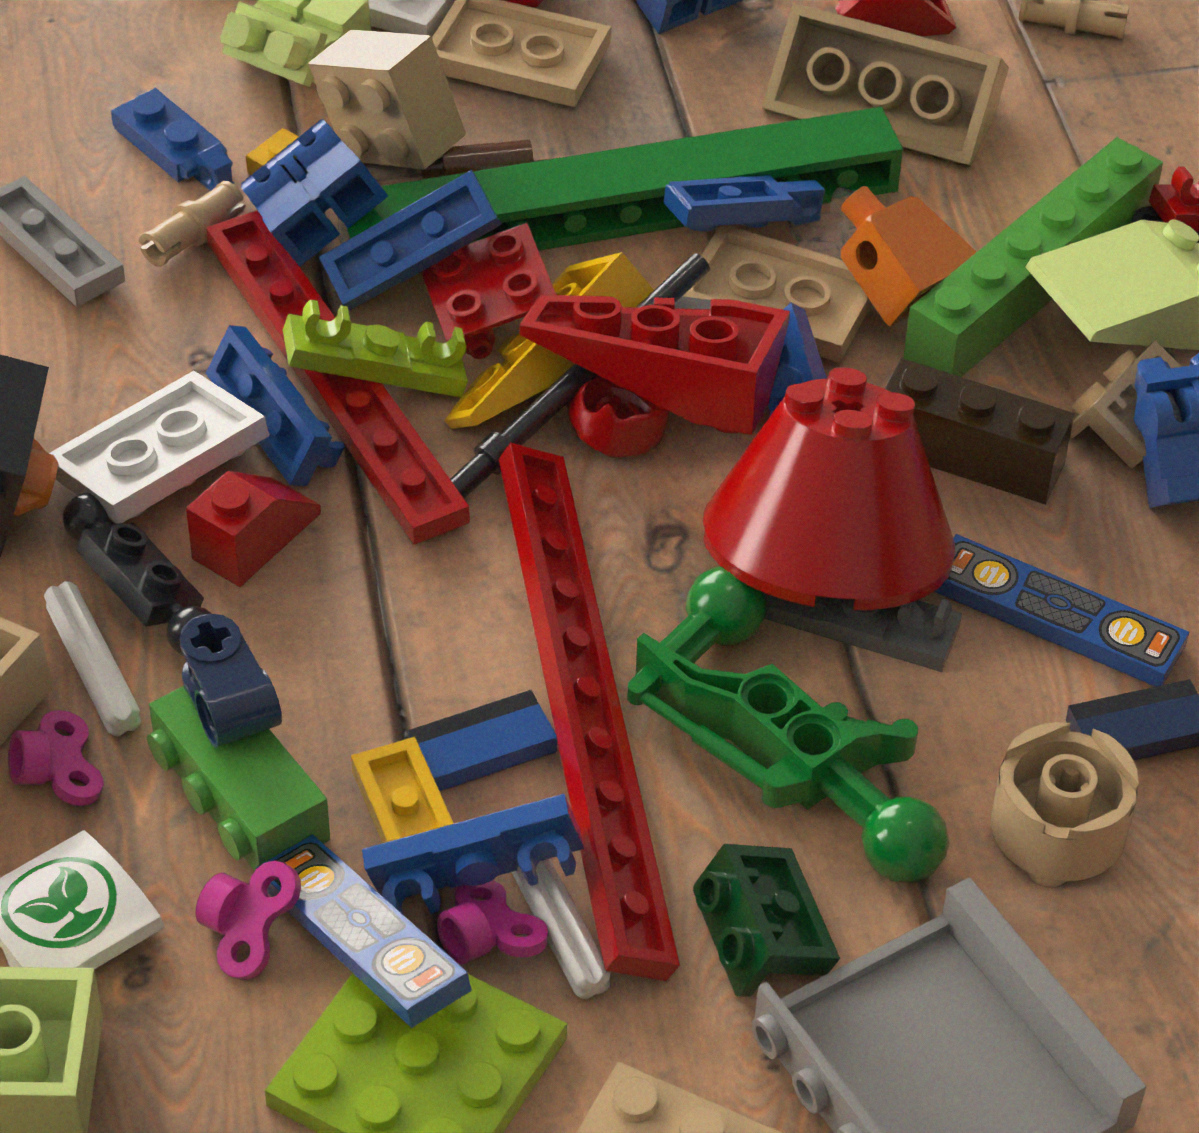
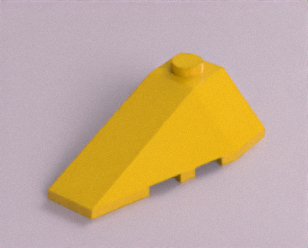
(533, 368)

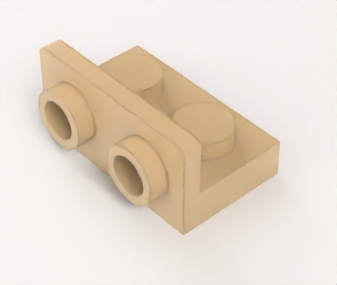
(1112, 407)

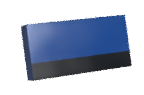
(485, 739)

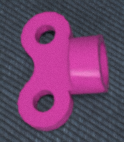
(55, 758)
(245, 914)
(476, 926)

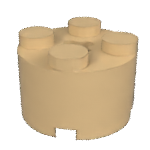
(1064, 803)

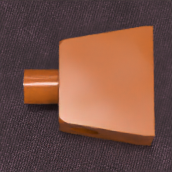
(899, 251)

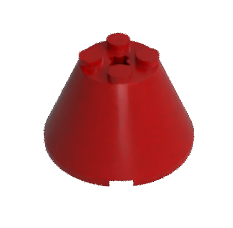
(834, 500)

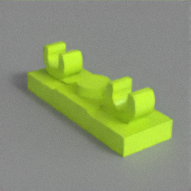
(375, 352)

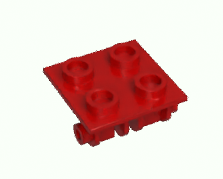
(487, 286)

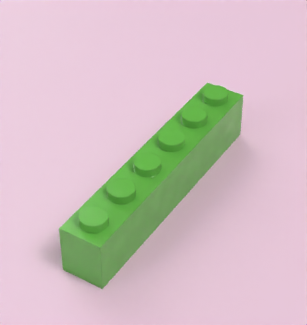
(995, 291)

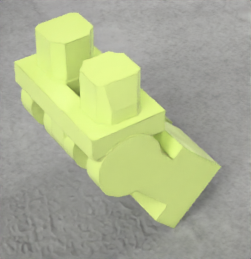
(290, 33)

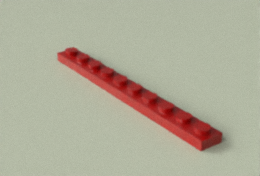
(588, 718)

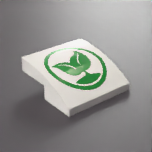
(72, 908)

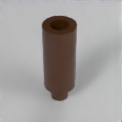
(479, 157)

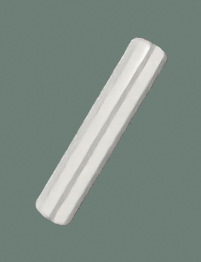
(92, 659)
(566, 931)

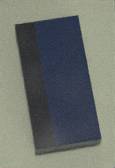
(1143, 720)

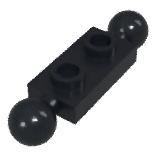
(133, 567)

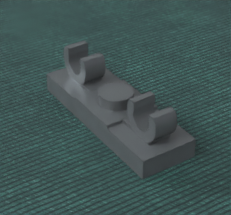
(907, 632)

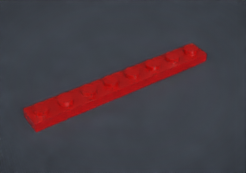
(358, 409)

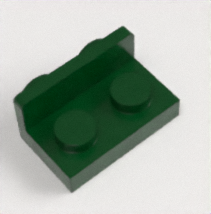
(762, 916)

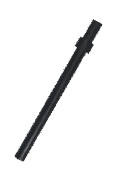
(560, 392)

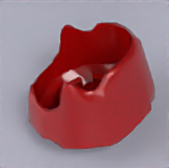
(616, 419)

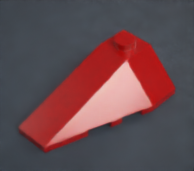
(693, 362)

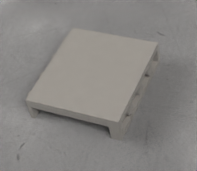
(948, 1037)

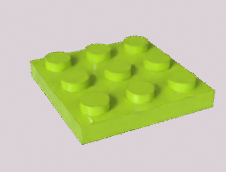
(445, 1075)

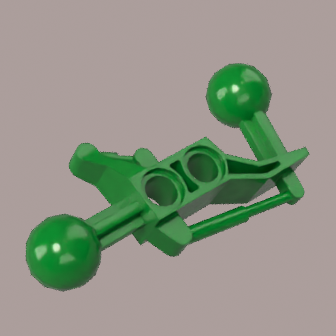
(785, 736)

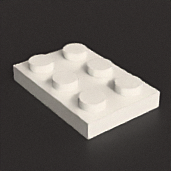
(159, 446)

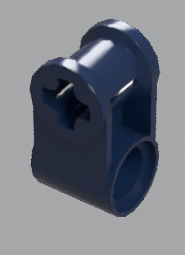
(226, 681)

